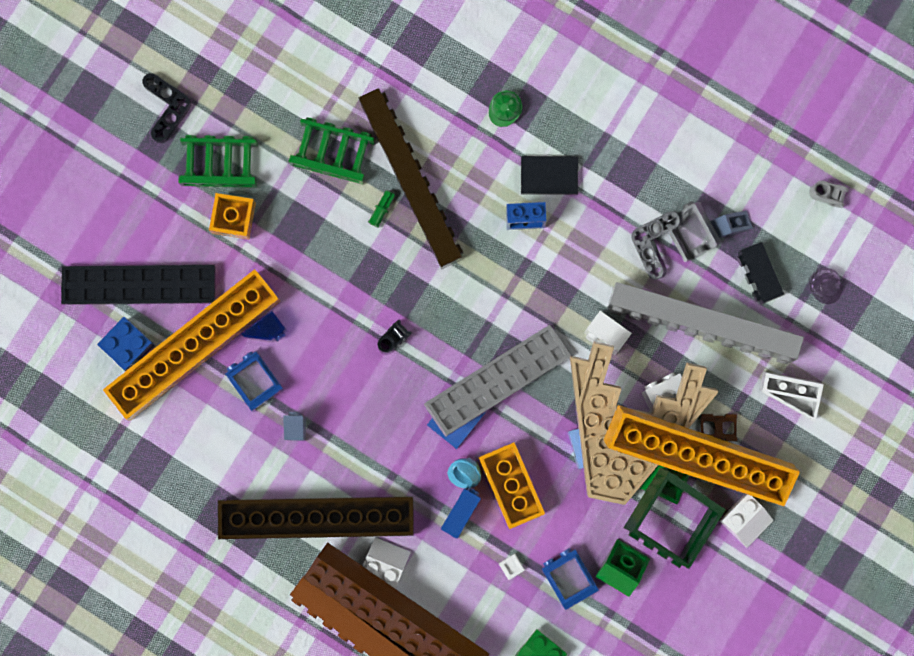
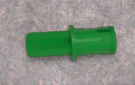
(381, 209)

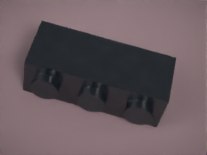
(760, 273)

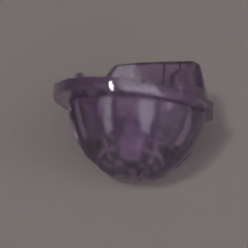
(825, 285)

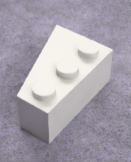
(793, 392)

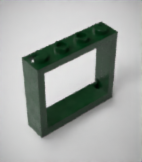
(700, 534)

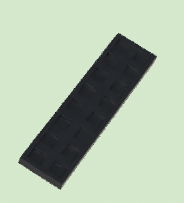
(138, 284)

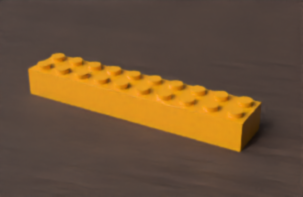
(191, 345)
(700, 455)

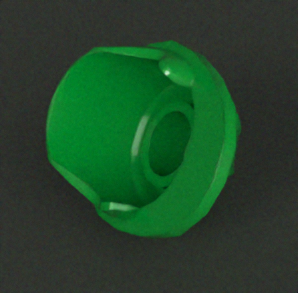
(505, 108)

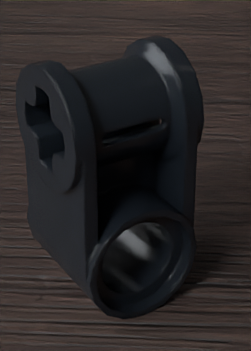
(394, 337)

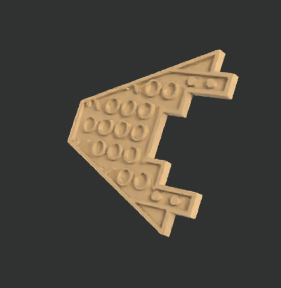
(607, 472)

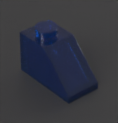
(266, 329)

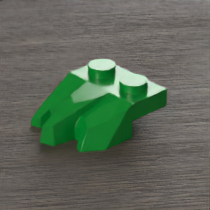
(540, 645)

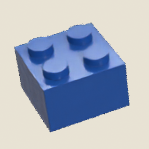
(125, 344)

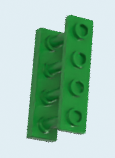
(318, 165)
(208, 178)

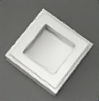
(511, 566)

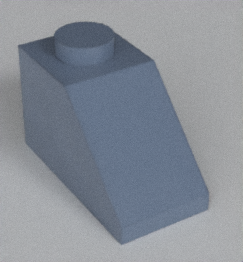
(731, 224)

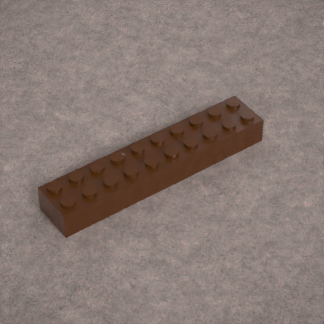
(386, 607)

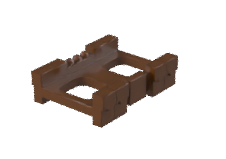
(718, 421)

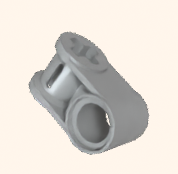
(832, 195)

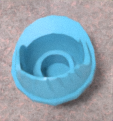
(464, 473)

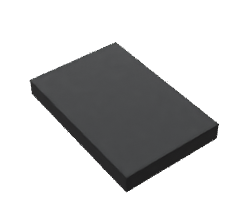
(549, 175)

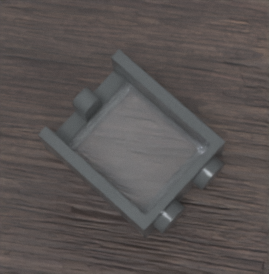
(695, 234)

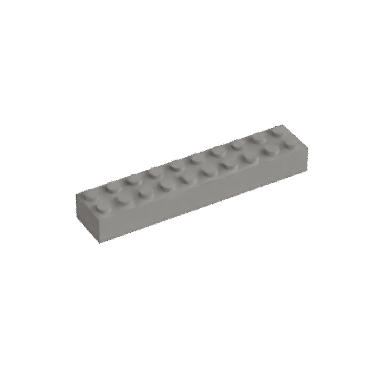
(704, 322)

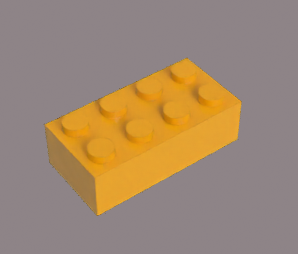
(511, 485)

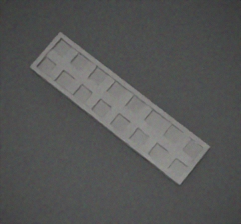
(497, 380)

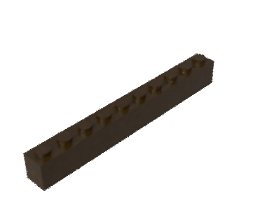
(410, 179)

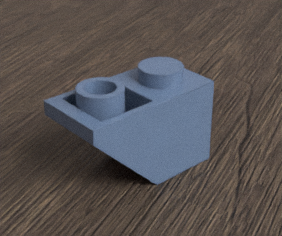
(294, 426)

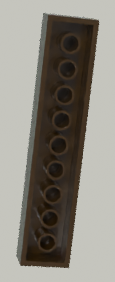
(315, 518)

